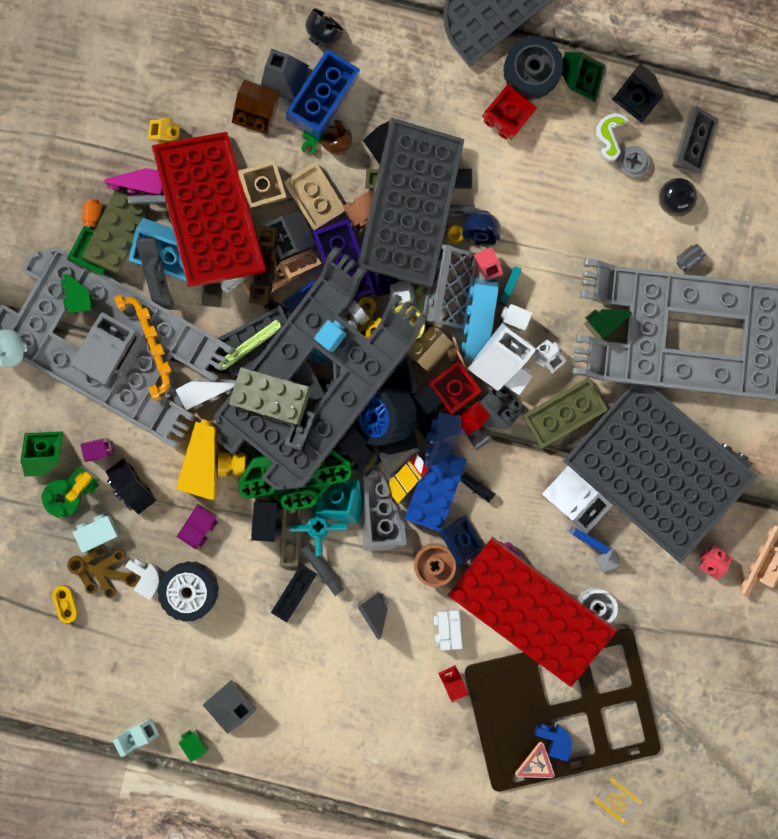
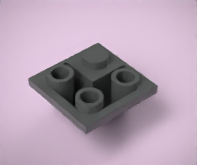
(284, 74)
(502, 407)
(229, 707)

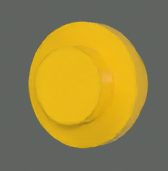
(454, 234)

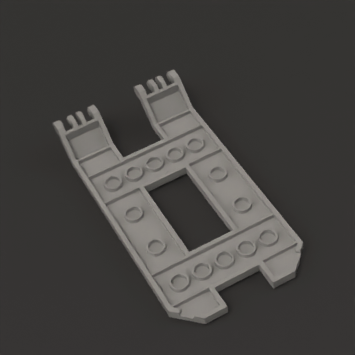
(644, 355)
(127, 388)

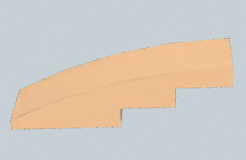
(291, 269)

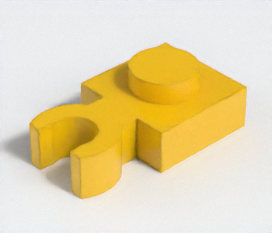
(82, 481)

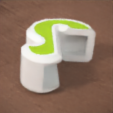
(605, 135)

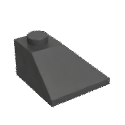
(374, 611)

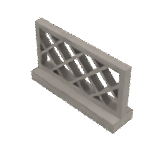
(435, 295)

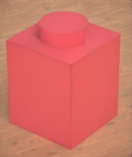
(488, 264)

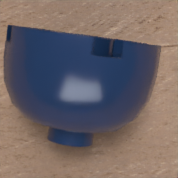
(482, 228)

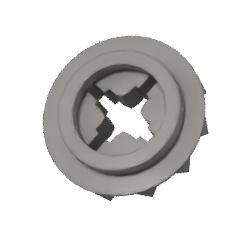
(642, 158)

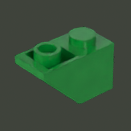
(78, 297)

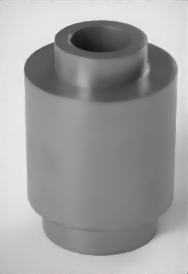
(690, 257)

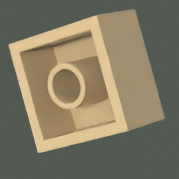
(262, 185)

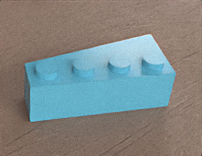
(481, 317)

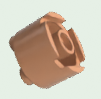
(359, 210)

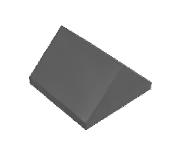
(398, 454)

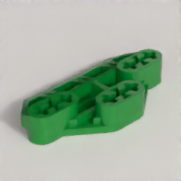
(315, 487)

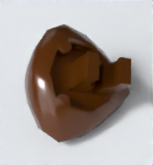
(337, 140)

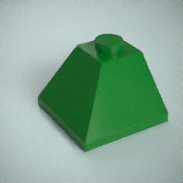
(40, 452)

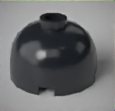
(322, 29)
(678, 197)

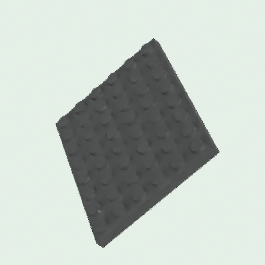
(660, 469)

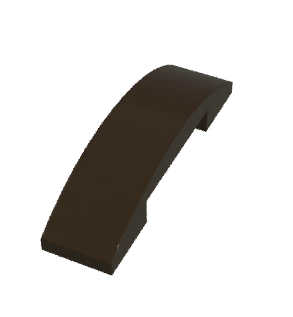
(263, 283)

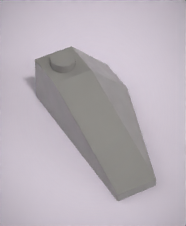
(380, 520)

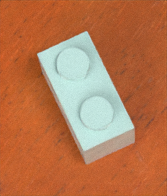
(96, 533)

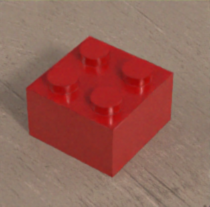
(455, 387)

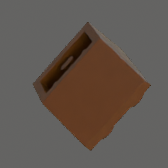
(255, 106)

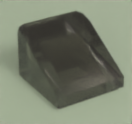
(212, 295)

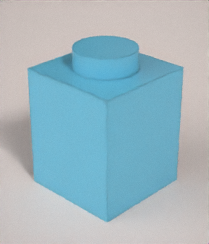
(331, 335)

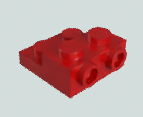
(508, 113)

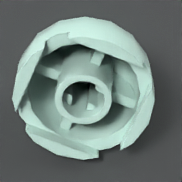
(11, 348)

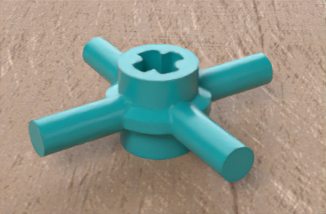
(318, 535)

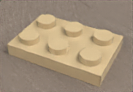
(314, 196)

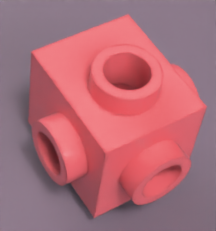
(715, 561)

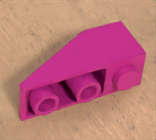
(138, 181)

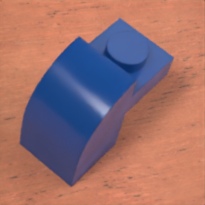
(560, 740)

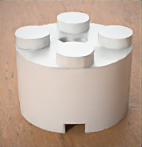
(601, 596)

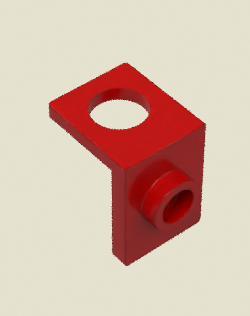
(453, 684)

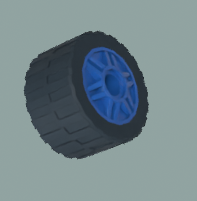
(388, 416)

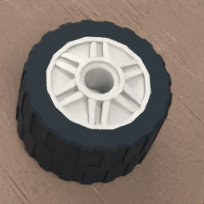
(173, 594)

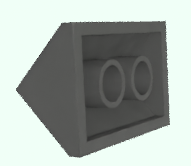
(695, 140)

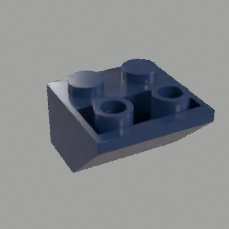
(442, 438)

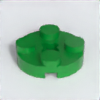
(50, 503)

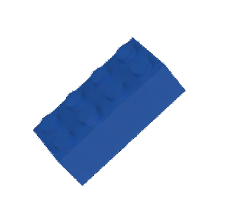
(322, 93)
(435, 493)

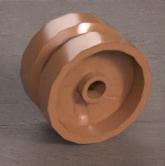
(434, 576)

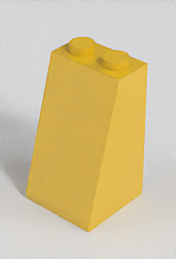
(200, 465)

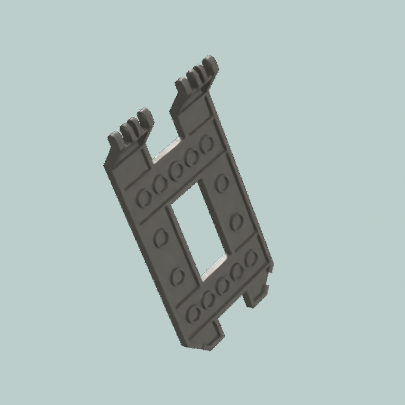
(364, 364)

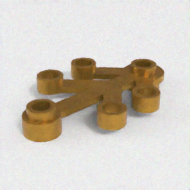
(100, 571)

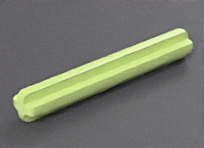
(251, 344)

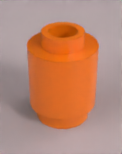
(91, 213)

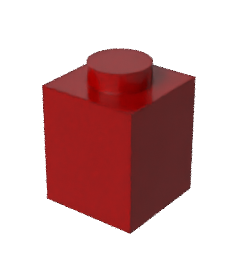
(473, 417)

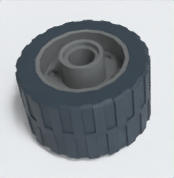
(537, 53)

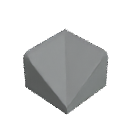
(607, 561)

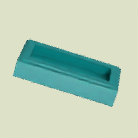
(510, 285)

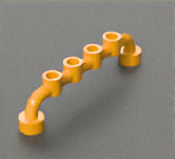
(156, 349)

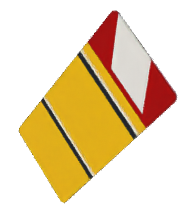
(407, 477)

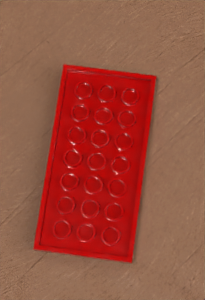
(208, 209)
(532, 612)

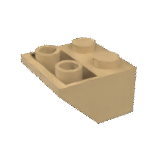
(430, 347)

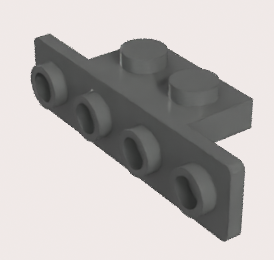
(154, 271)

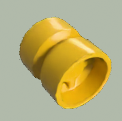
(232, 464)

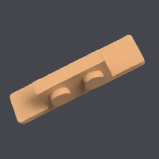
(766, 567)

